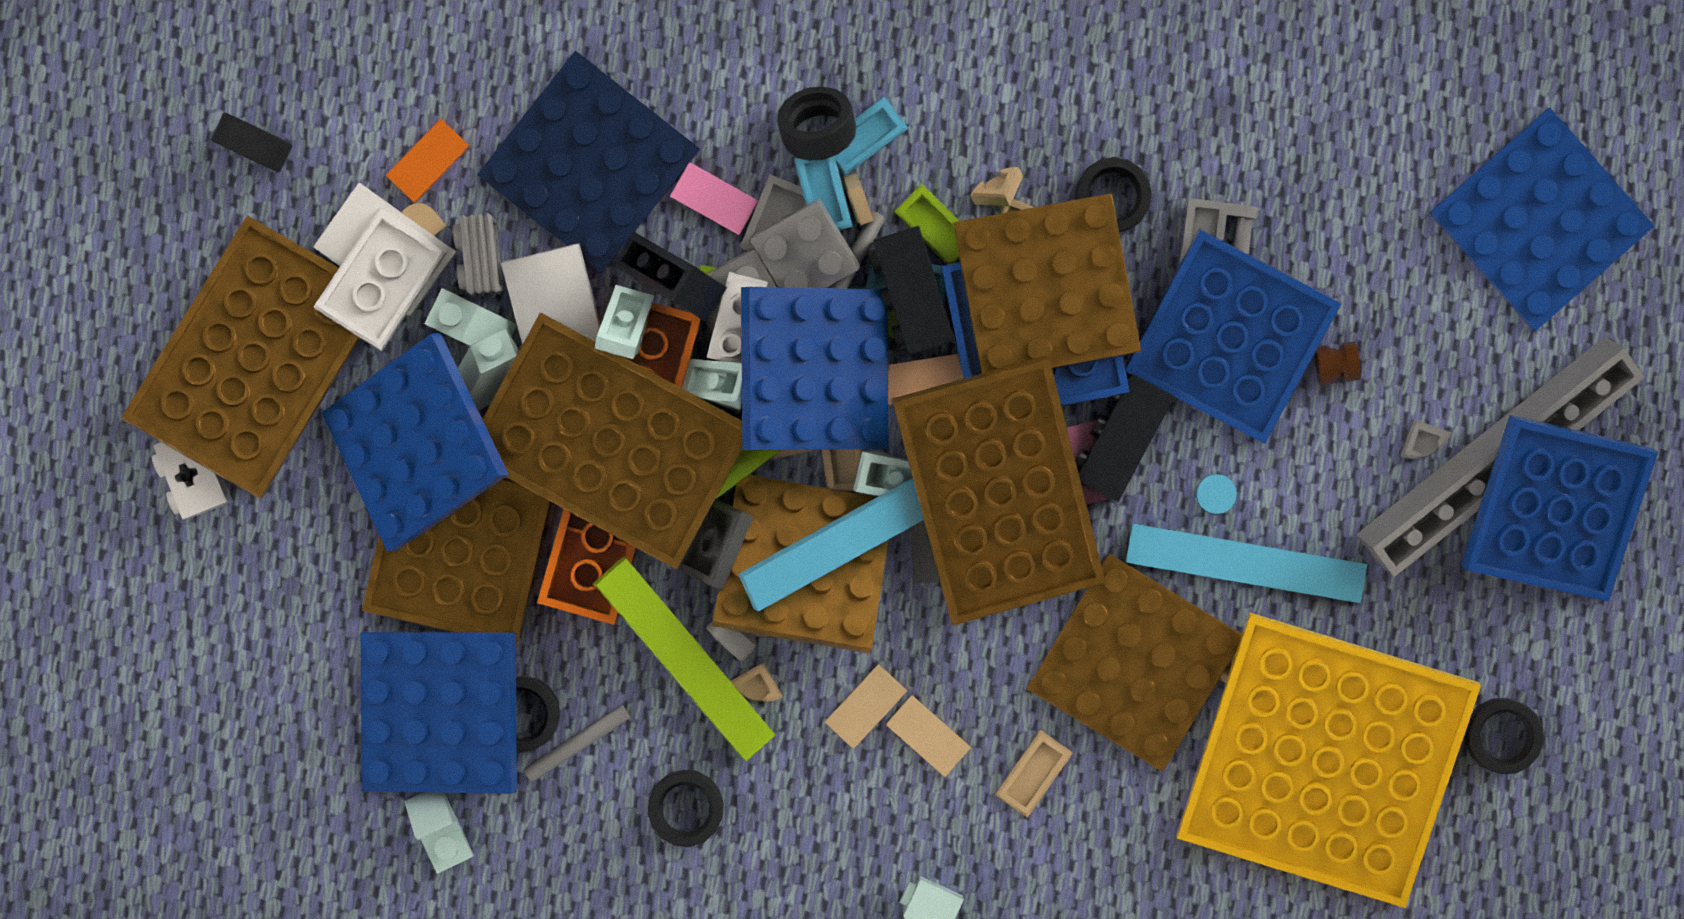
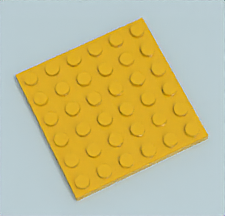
(1328, 760)

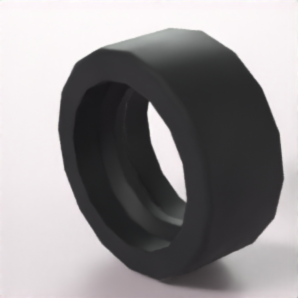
(812, 103)
(251, 142)
(1131, 171)
(552, 713)
(1528, 753)
(683, 838)

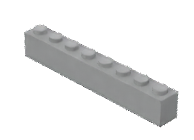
(1459, 485)

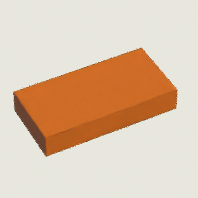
(428, 161)

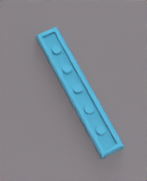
(832, 546)
(1246, 563)

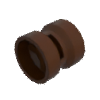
(1334, 363)

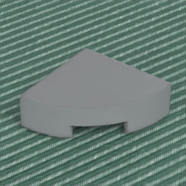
(1423, 440)

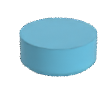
(1216, 494)

